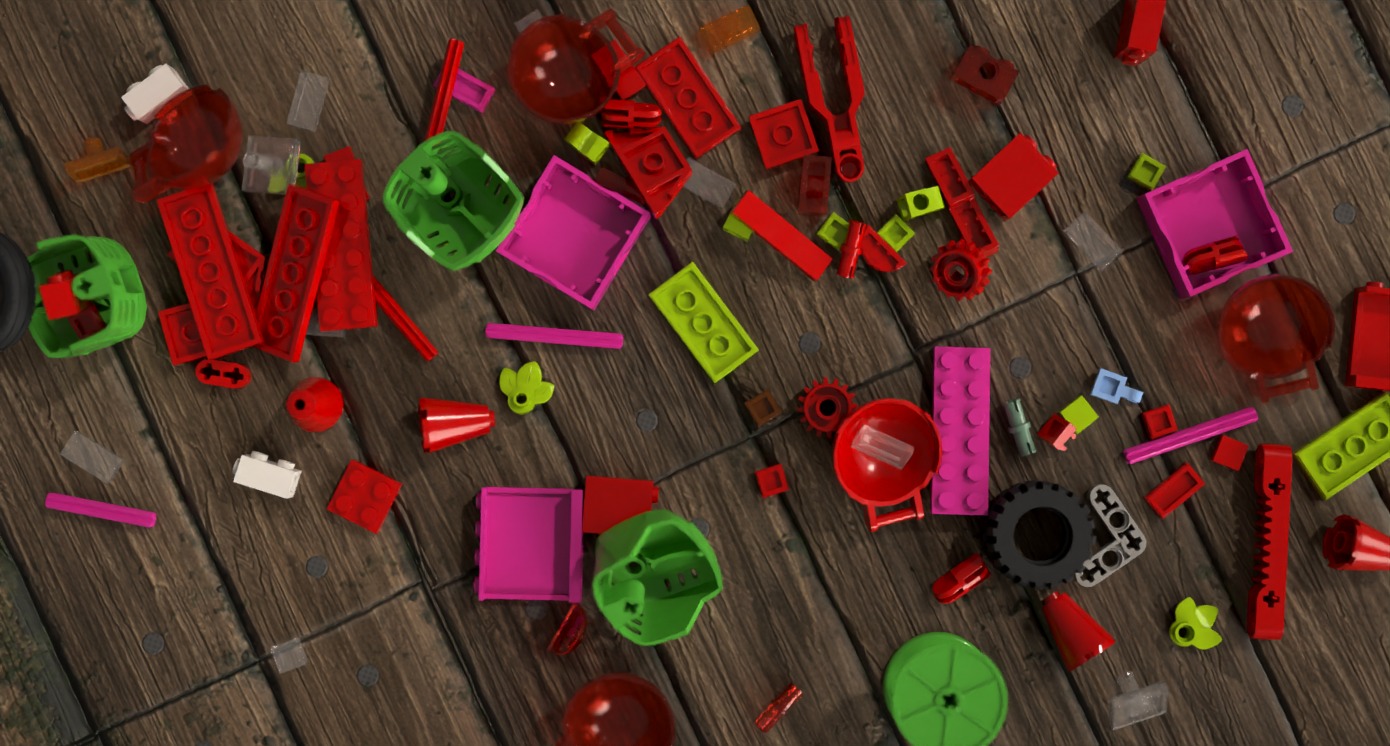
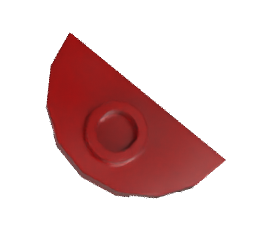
(879, 253)

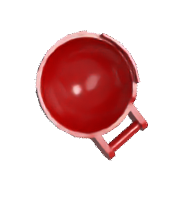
(880, 483)

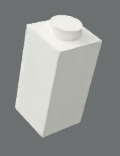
(150, 95)
(266, 475)

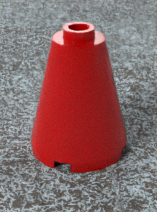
(315, 404)
(451, 422)
(1356, 546)
(1074, 630)

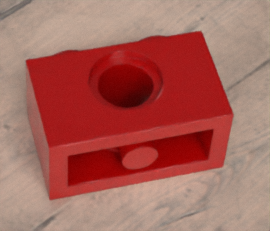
(59, 296)

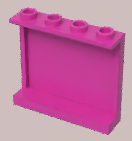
(530, 543)

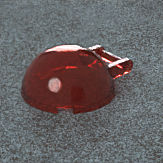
(568, 67)
(190, 145)
(1276, 330)
(618, 712)

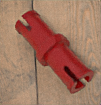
(851, 249)

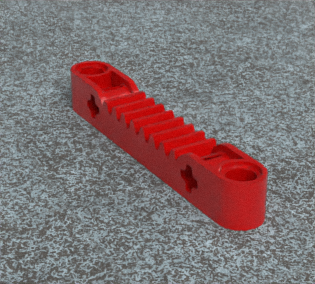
(1266, 617)

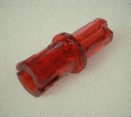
(619, 184)
(778, 708)

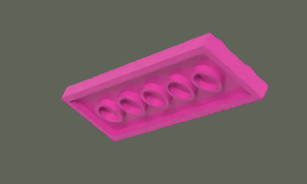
(962, 420)

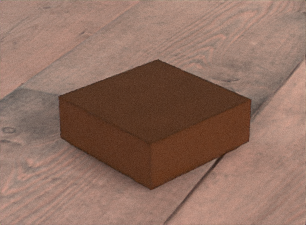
(763, 408)

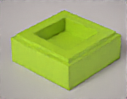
(1146, 172)
(834, 231)
(896, 232)
(1079, 413)

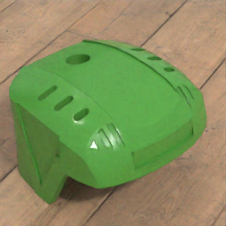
(473, 220)
(108, 282)
(664, 548)

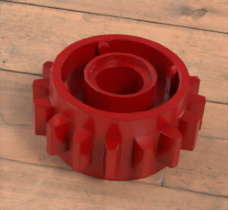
(974, 266)
(812, 402)

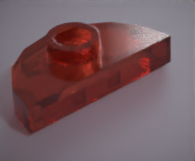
(570, 631)

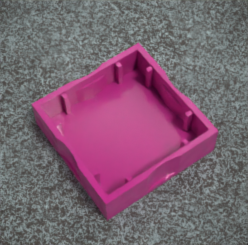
(1209, 207)
(574, 233)

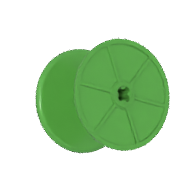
(944, 692)

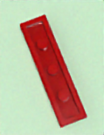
(781, 235)

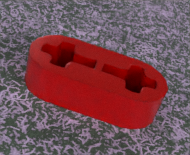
(224, 367)

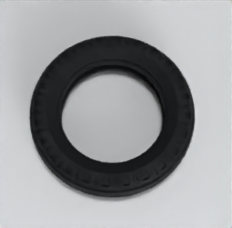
(17, 292)

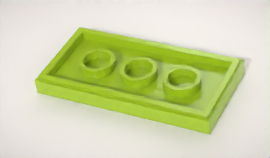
(703, 322)
(1348, 448)

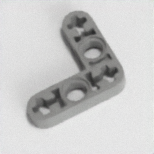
(1117, 544)

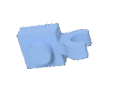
(1112, 386)

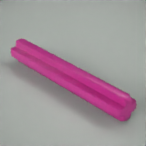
(100, 509)

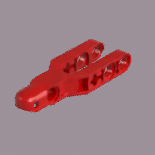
(842, 128)

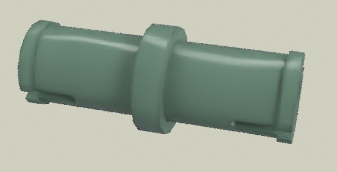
(1019, 427)

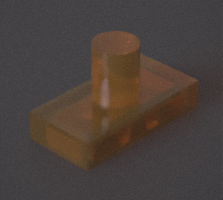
(729, 29)
(97, 162)

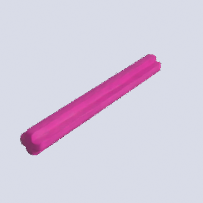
(554, 335)
(1190, 435)

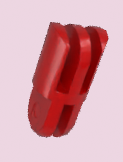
(630, 114)
(1215, 255)
(960, 579)

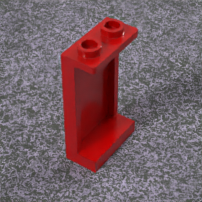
(1370, 339)

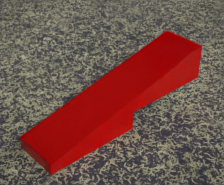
(960, 201)

